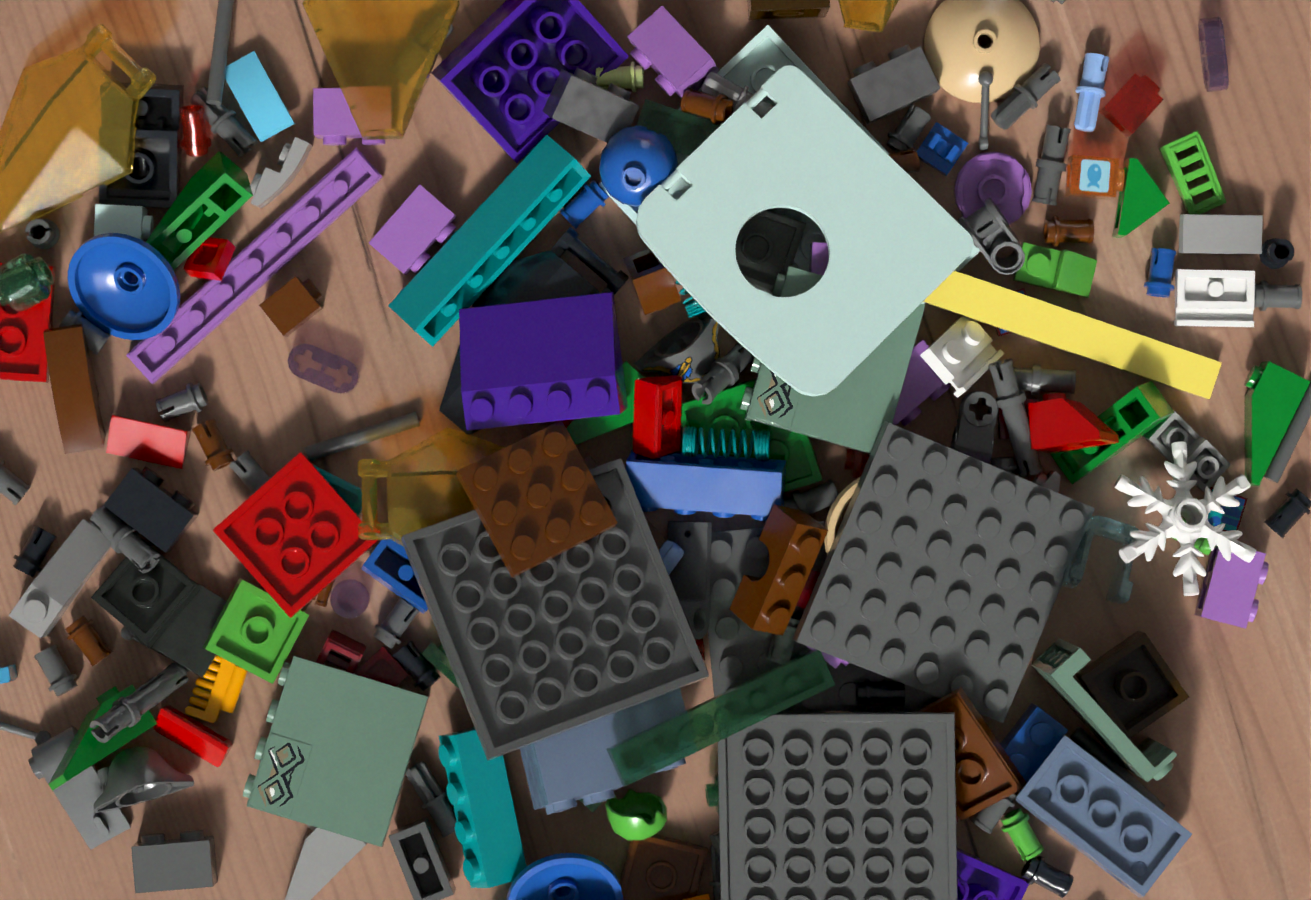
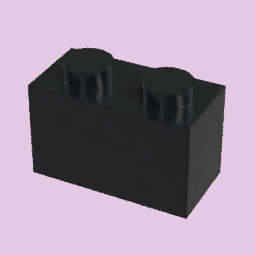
(152, 508)

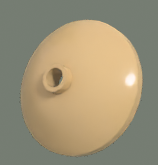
(959, 60)

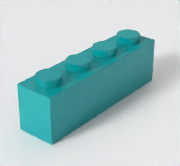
(482, 810)

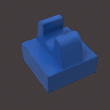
(941, 149)

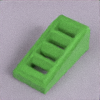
(1201, 155)

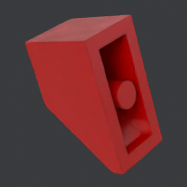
(1066, 425)

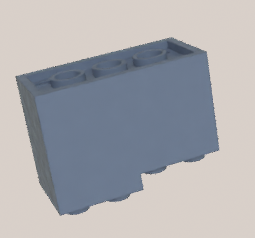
(577, 762)
(1103, 817)

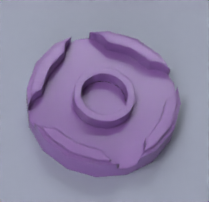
(995, 177)

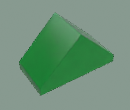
(1138, 199)

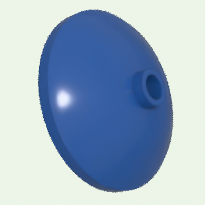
(113, 296)
(580, 874)

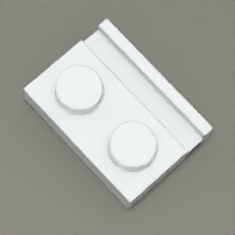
(1214, 298)
(961, 354)

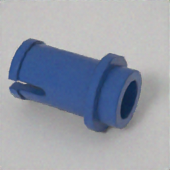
(584, 204)
(1160, 273)

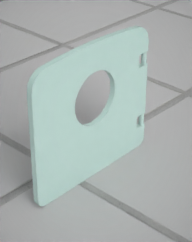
(880, 229)

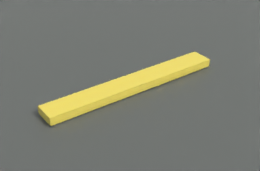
(1076, 333)

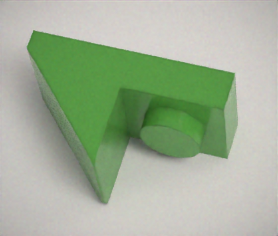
(1056, 270)

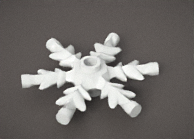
(1193, 511)

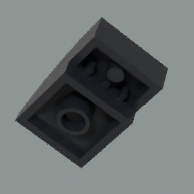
(156, 152)

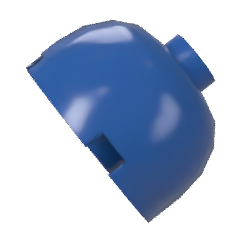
(636, 164)

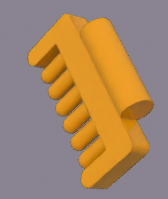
(223, 694)

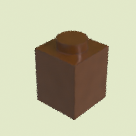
(651, 281)
(292, 305)

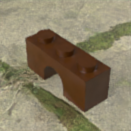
(793, 548)

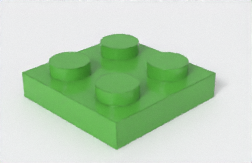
(254, 632)

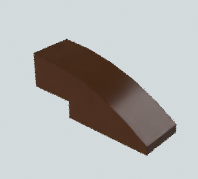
(74, 389)

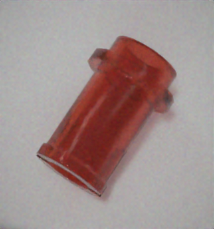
(194, 131)

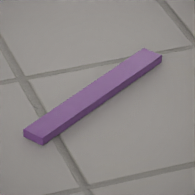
(256, 265)

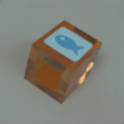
(1093, 177)

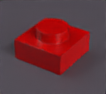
(210, 259)

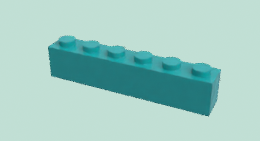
(489, 240)

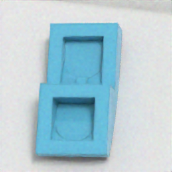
(257, 96)

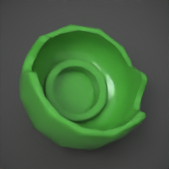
(636, 815)

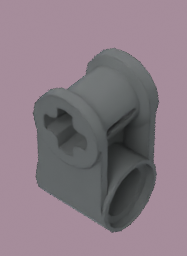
(992, 232)
(972, 435)

